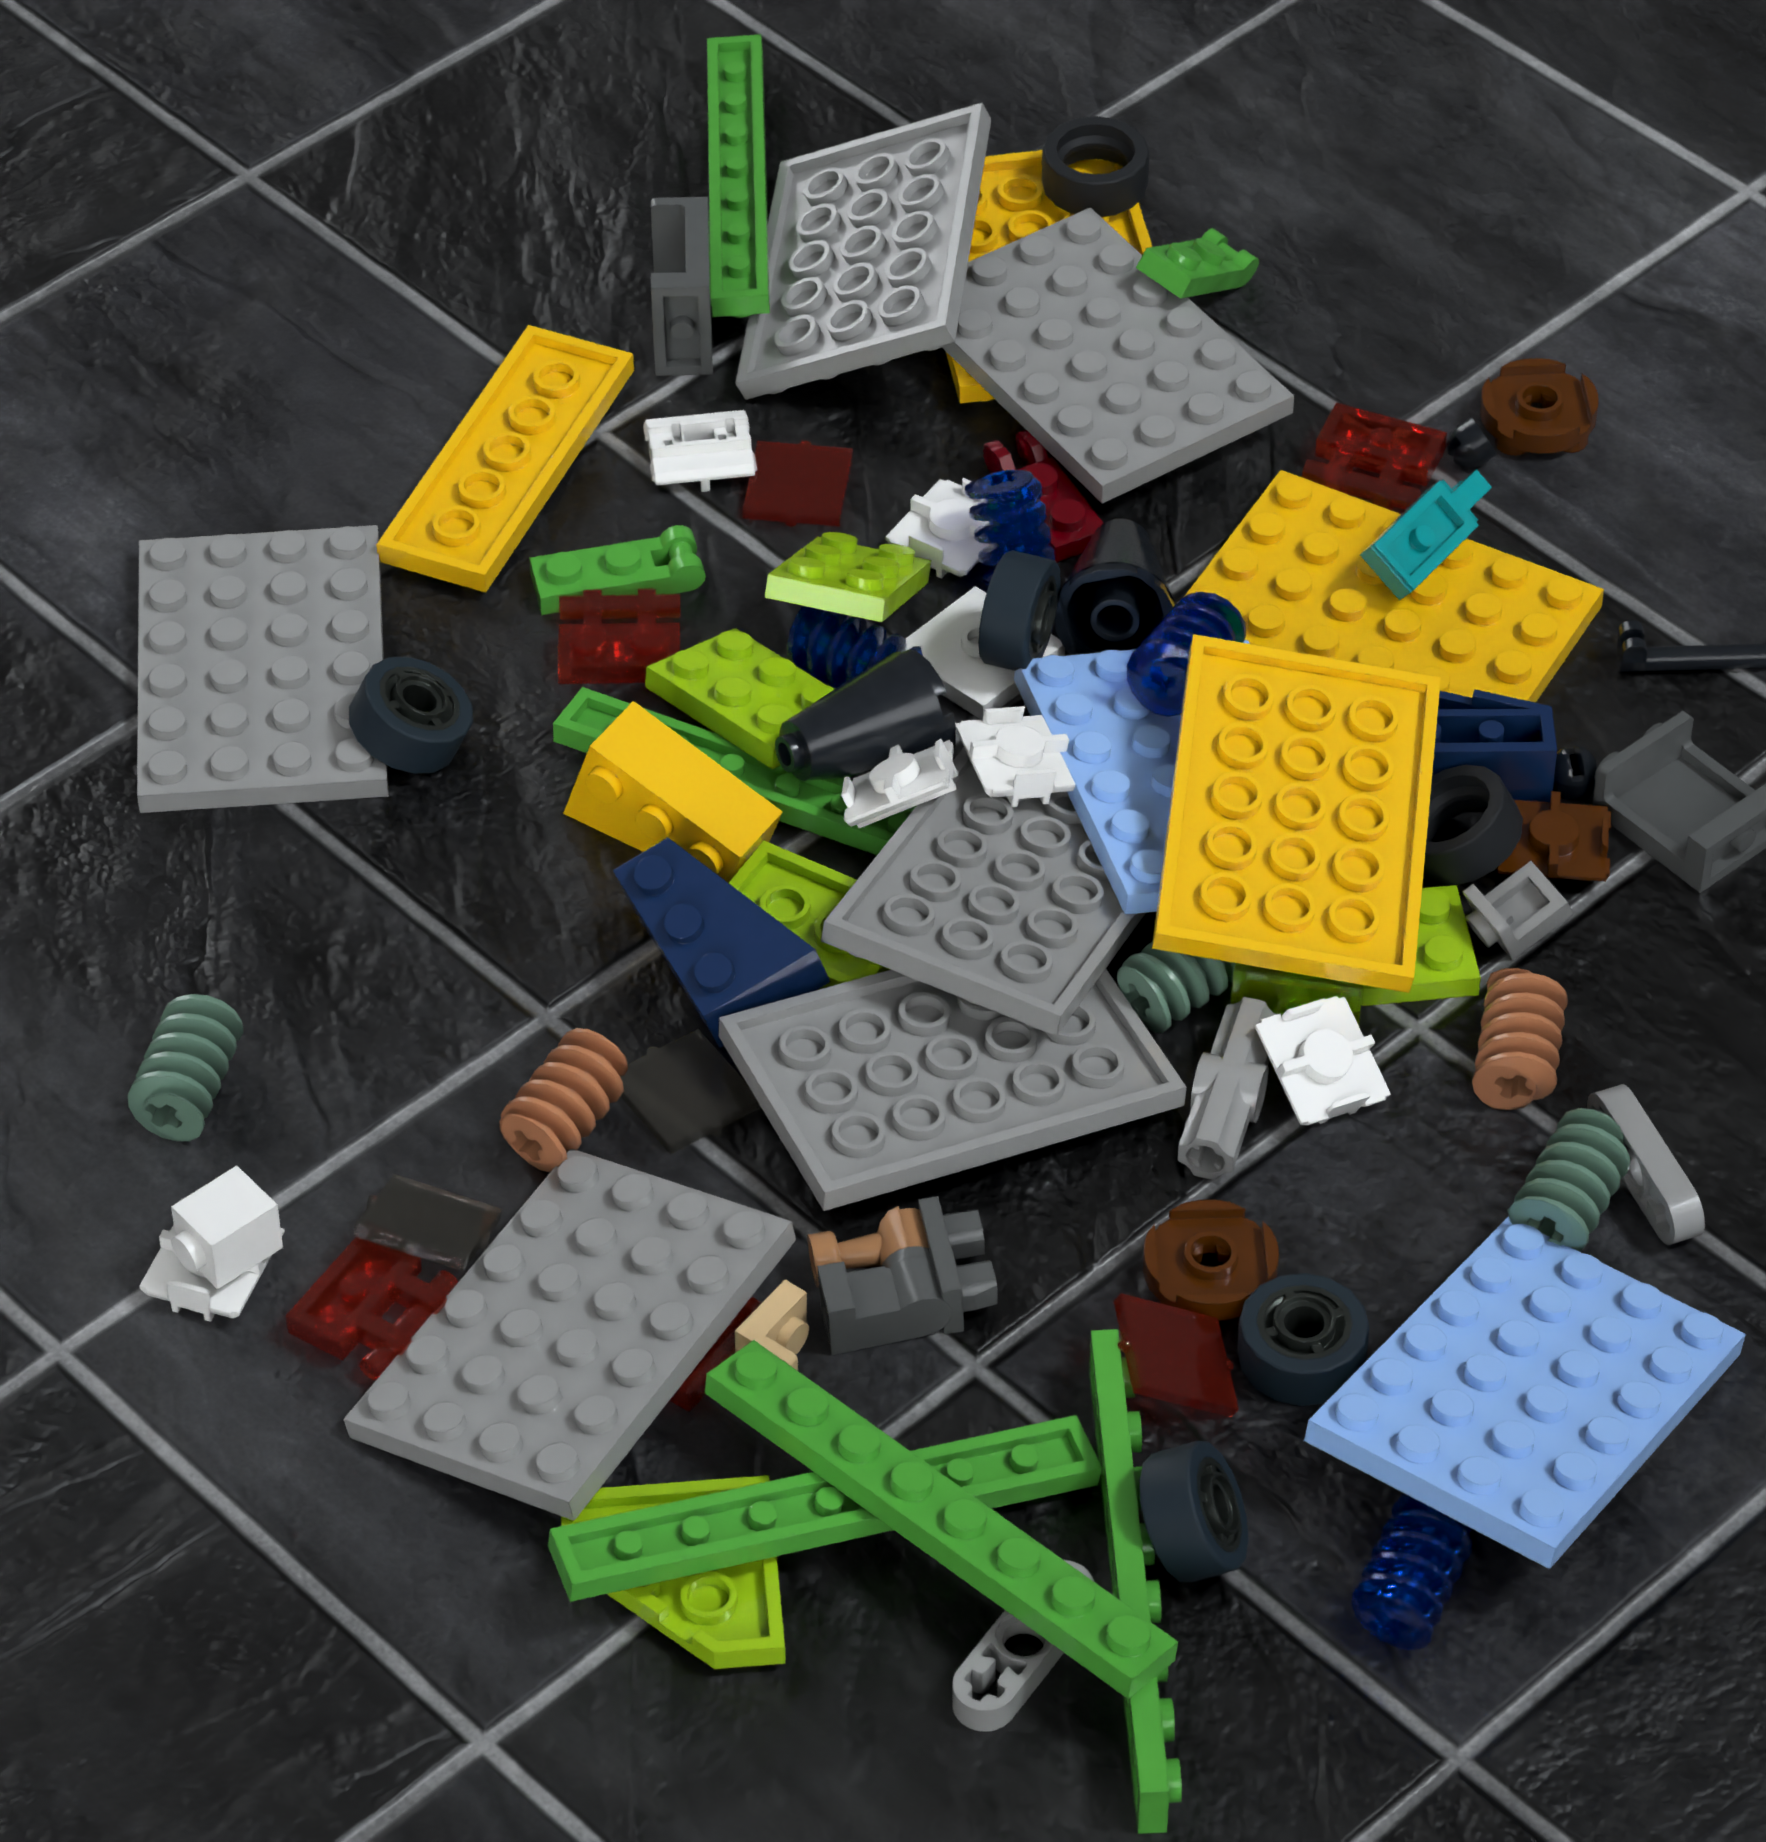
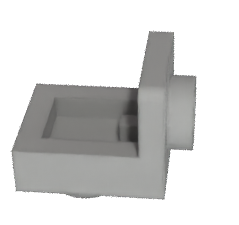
(1516, 910)

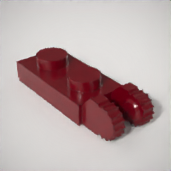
(1068, 513)

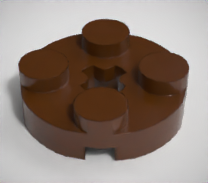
(1560, 426)
(1204, 1227)

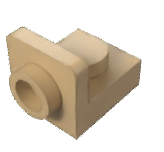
(778, 1324)

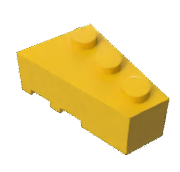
(655, 785)

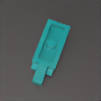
(1425, 534)

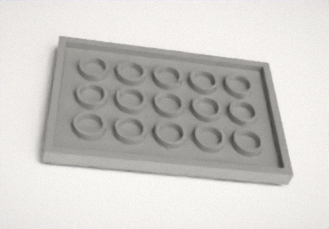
(867, 252)
(1106, 358)
(254, 668)
(988, 904)
(913, 1083)
(571, 1333)

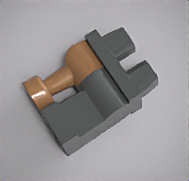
(917, 1278)

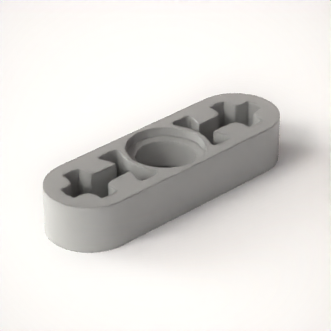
(1654, 1173)
(1018, 1674)

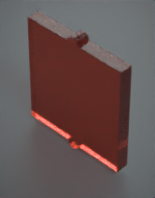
(798, 483)
(1175, 1355)

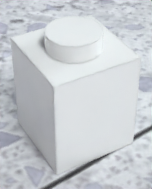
(226, 1227)

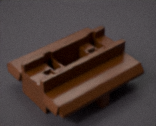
(1562, 840)

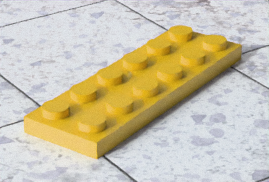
(505, 458)

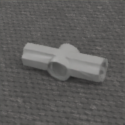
(1226, 1092)

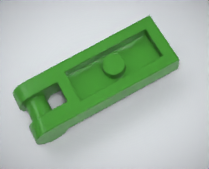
(1198, 265)
(620, 568)

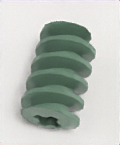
(1167, 983)
(184, 1066)
(1573, 1178)

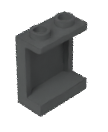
(681, 286)
(1682, 804)

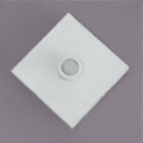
(953, 650)

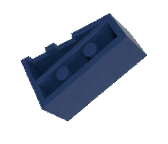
(1501, 734)
(715, 937)

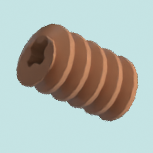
(1519, 1039)
(564, 1098)

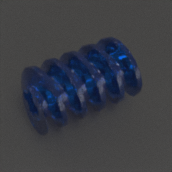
(1013, 516)
(838, 647)
(1160, 663)
(1411, 1574)

